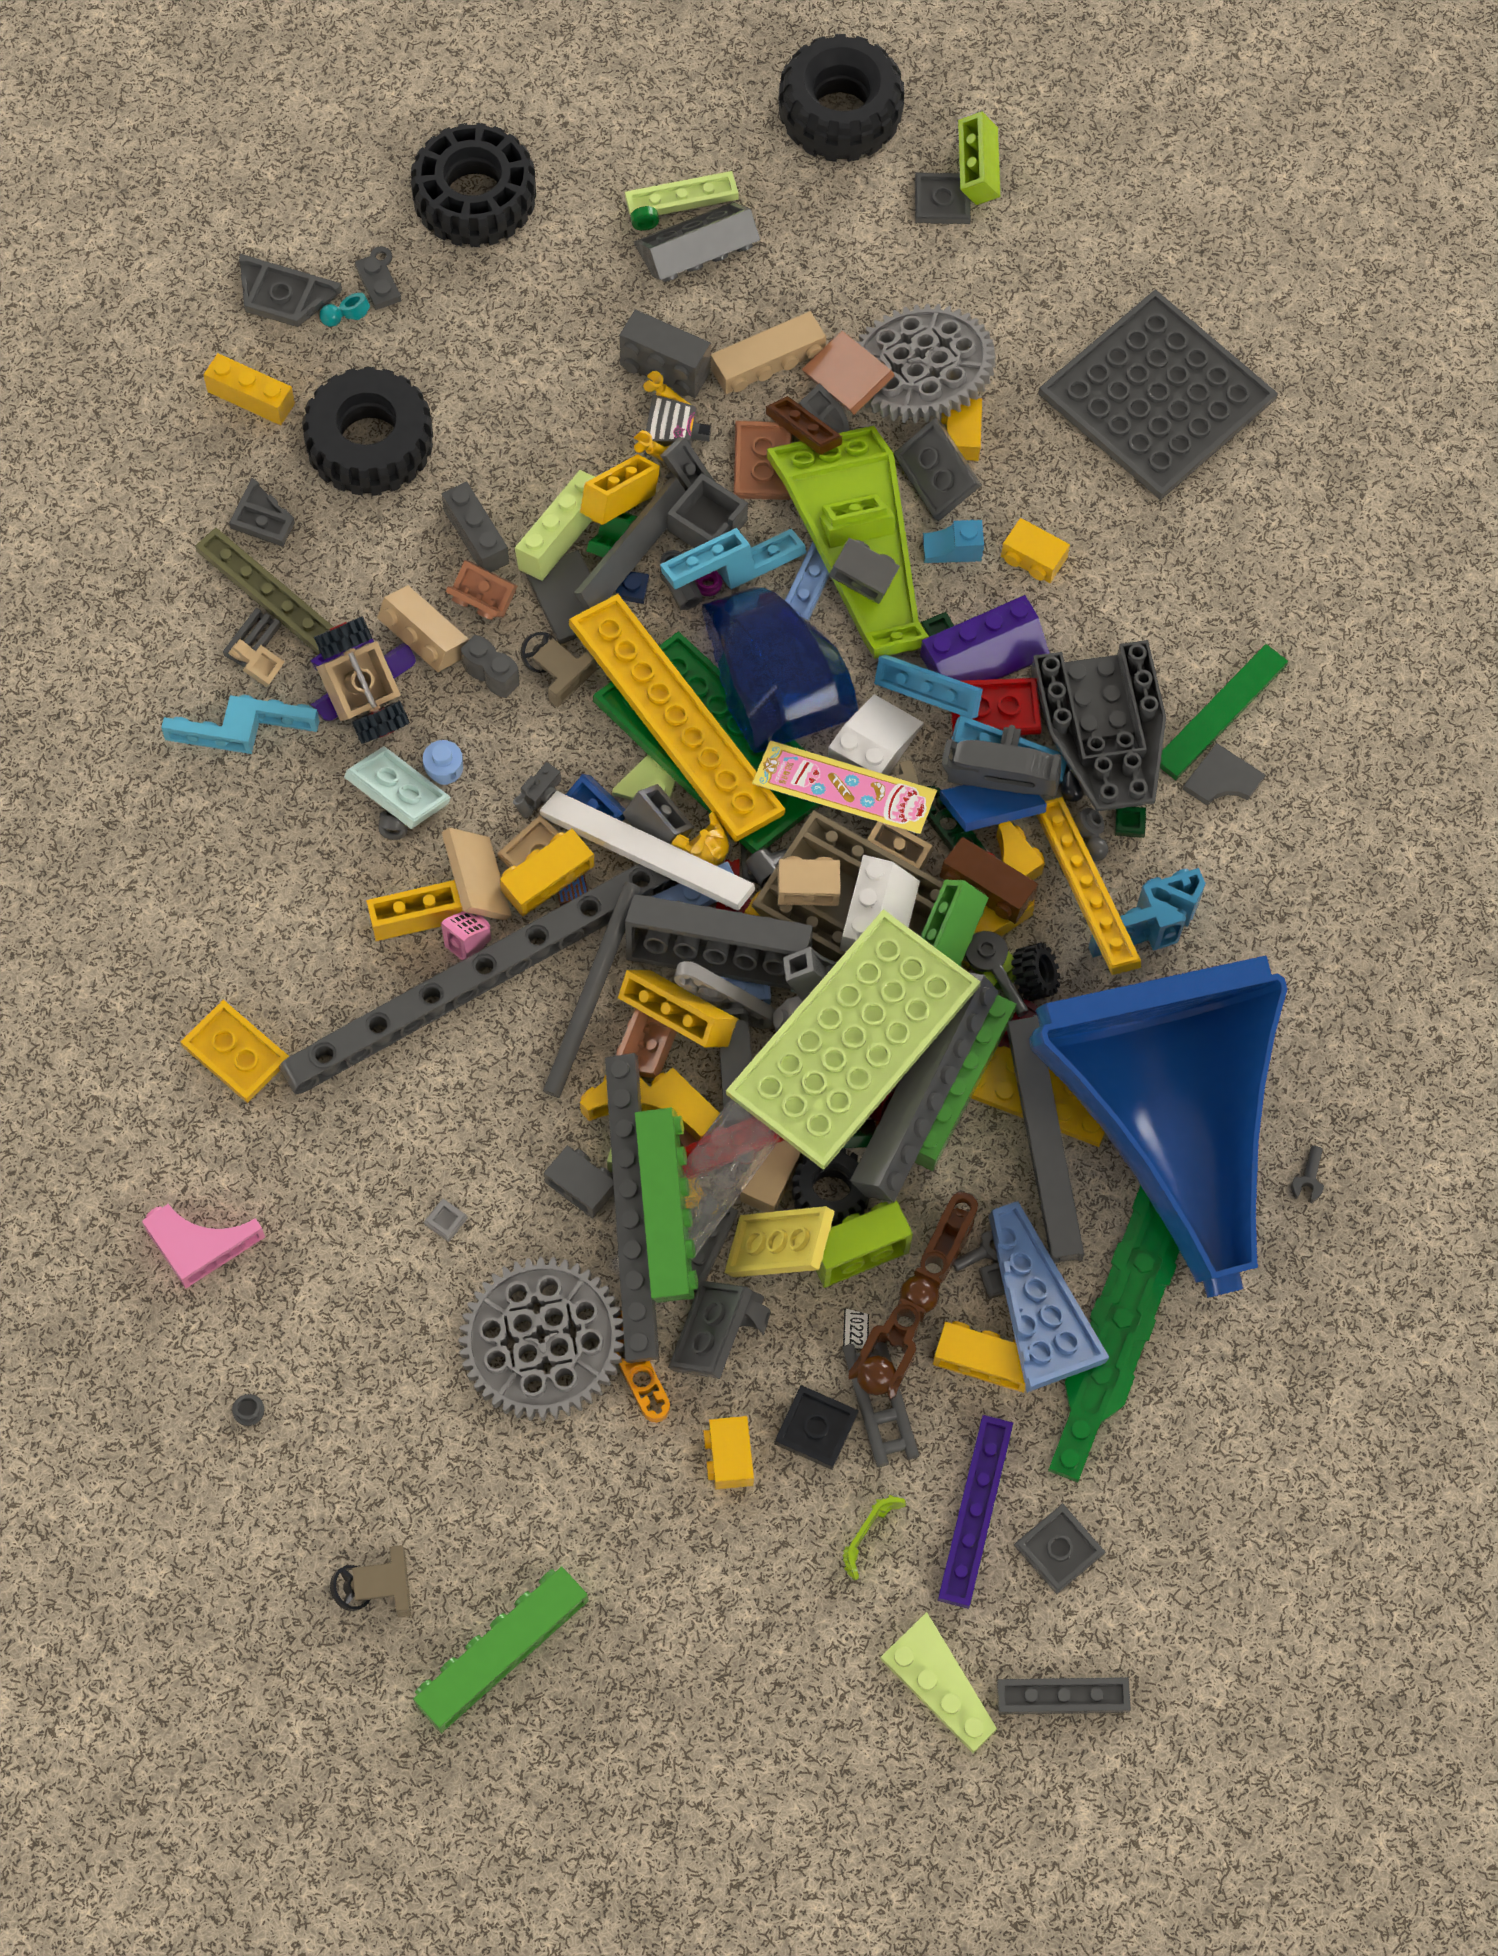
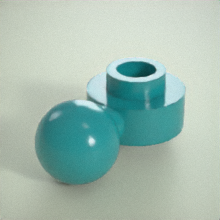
(352, 307)

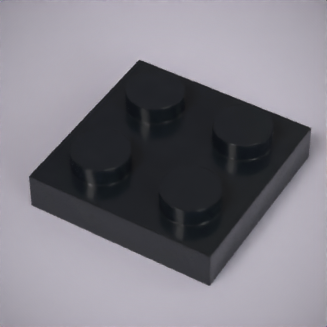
(816, 1427)

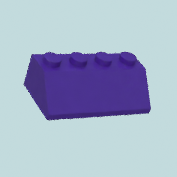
(987, 644)

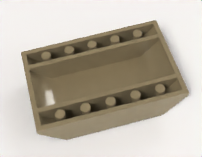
(828, 839)

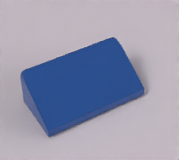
(591, 793)

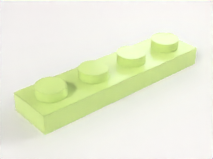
(685, 194)

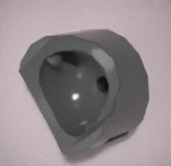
(756, 1313)

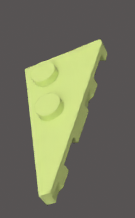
(643, 776)

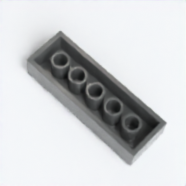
(717, 939)

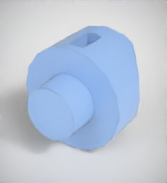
(443, 761)

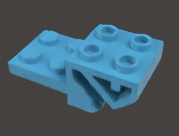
(1162, 910)

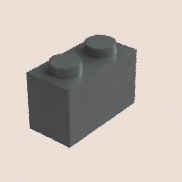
(864, 570)
(657, 815)
(580, 1181)

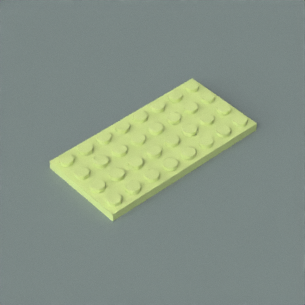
(853, 1039)

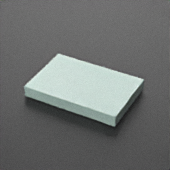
(397, 787)

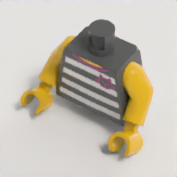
(668, 420)

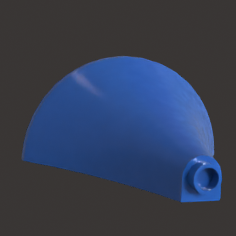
(1179, 1091)

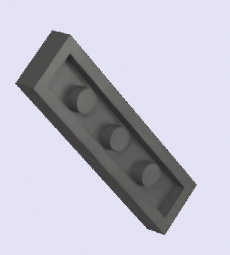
(1063, 1695)

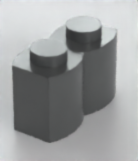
(487, 665)

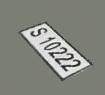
(855, 1328)

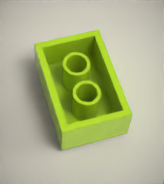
(865, 1243)

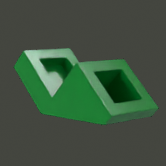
(609, 534)

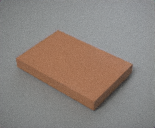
(848, 372)
(752, 471)

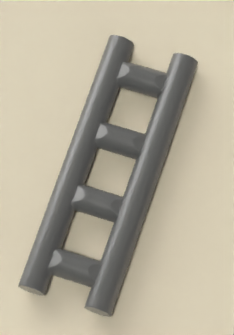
(872, 1420)

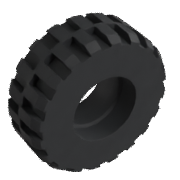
(476, 217)
(362, 396)

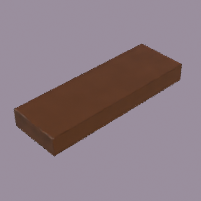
(804, 425)

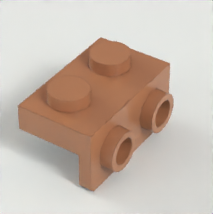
(482, 590)
(649, 1041)

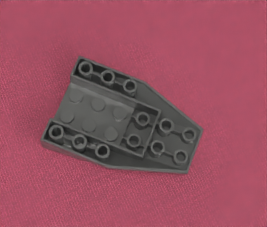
(1106, 722)

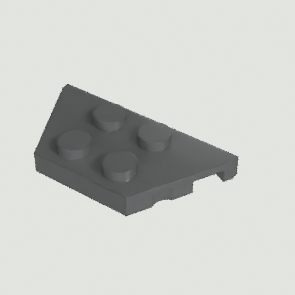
(283, 292)

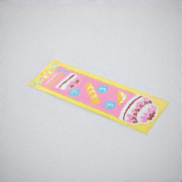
(844, 787)

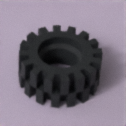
(1035, 971)

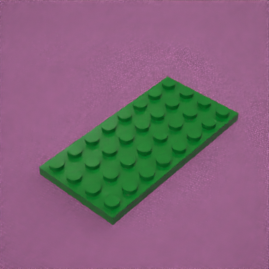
(706, 683)

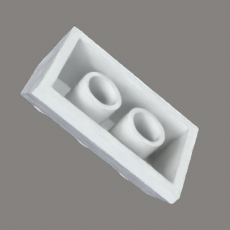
(879, 887)

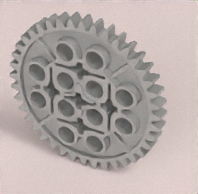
(935, 361)
(497, 1309)

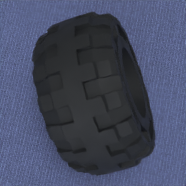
(844, 67)

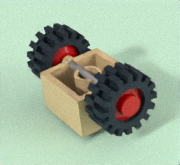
(360, 680)

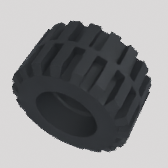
(840, 1167)

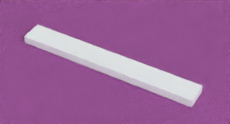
(648, 850)

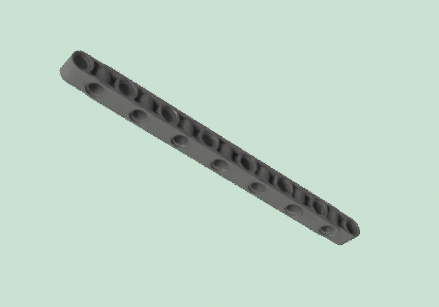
(463, 981)

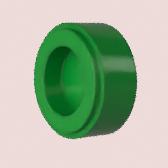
(644, 218)

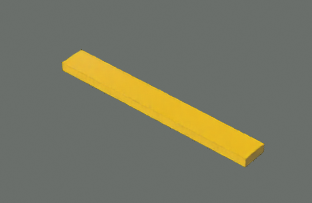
(1088, 888)

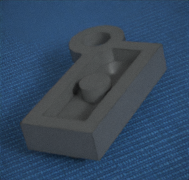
(378, 279)

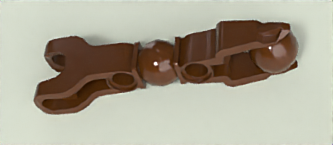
(917, 1297)

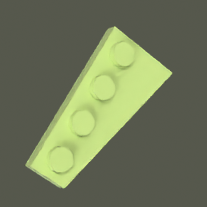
(934, 1676)

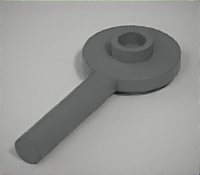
(988, 954)

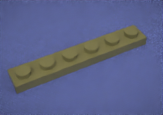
(263, 587)

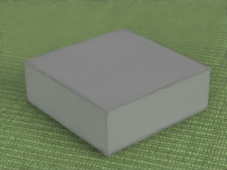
(445, 1220)

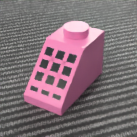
(465, 934)

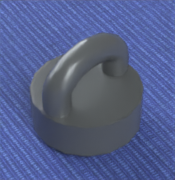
(389, 821)

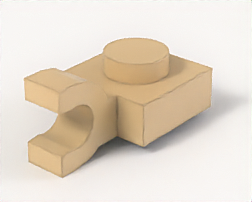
(260, 665)

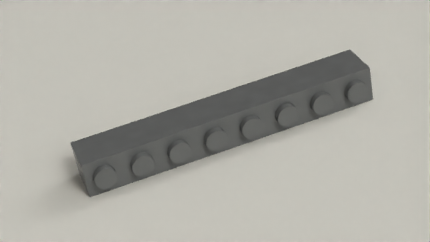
(919, 1100)

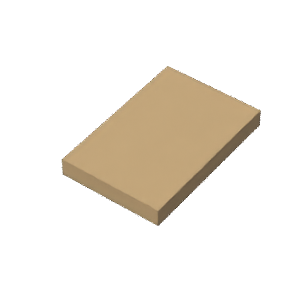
(476, 874)

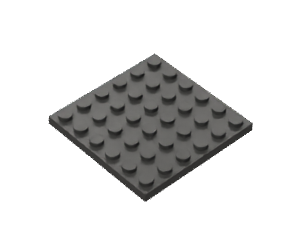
(1157, 394)

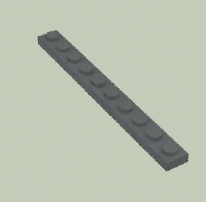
(636, 1300)

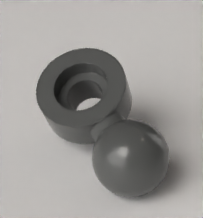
(1090, 826)

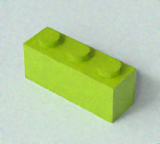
(979, 158)

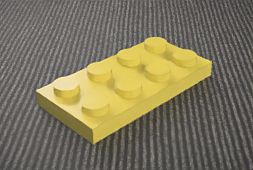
(779, 1242)

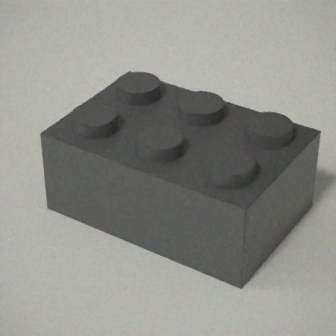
(658, 346)

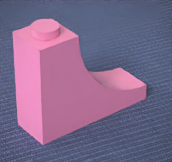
(195, 1249)

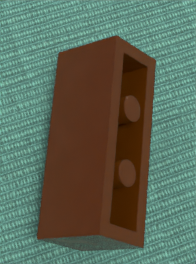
(1006, 887)

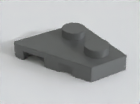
(262, 516)

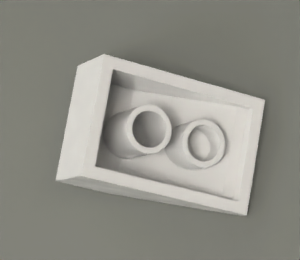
(875, 736)

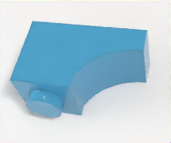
(956, 543)

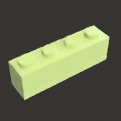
(554, 530)

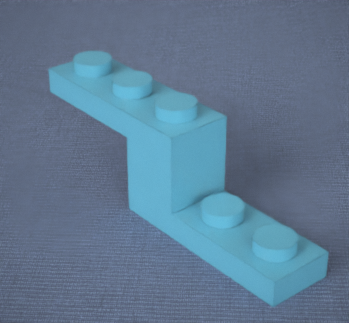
(733, 558)
(240, 724)

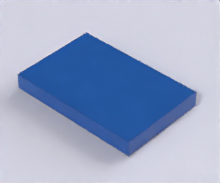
(985, 807)

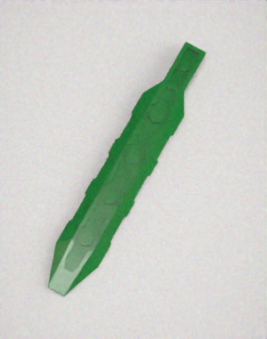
(1123, 1324)

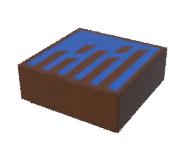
(572, 890)

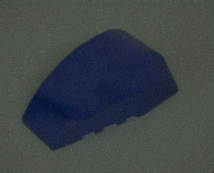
(776, 668)

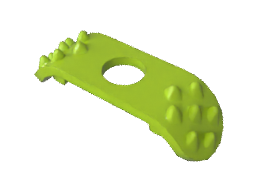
(880, 1509)

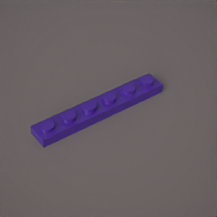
(975, 1512)

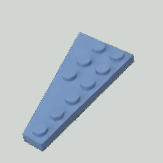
(1046, 1319)

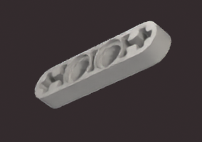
(722, 993)

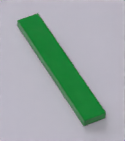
(1221, 711)

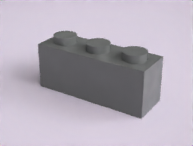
(475, 527)

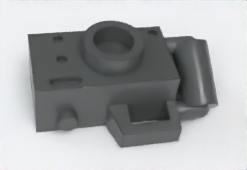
(537, 790)

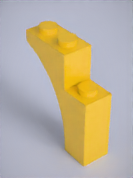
(1023, 858)
(665, 1092)

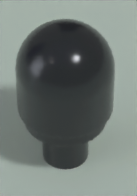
(1071, 788)

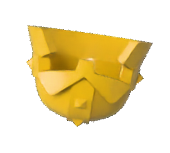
(709, 845)

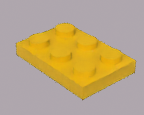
(234, 1051)

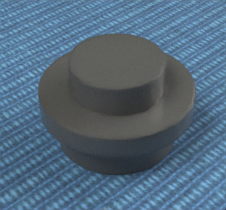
(248, 1410)

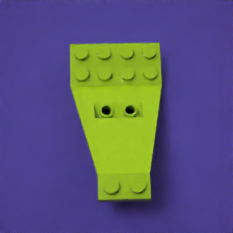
(857, 497)

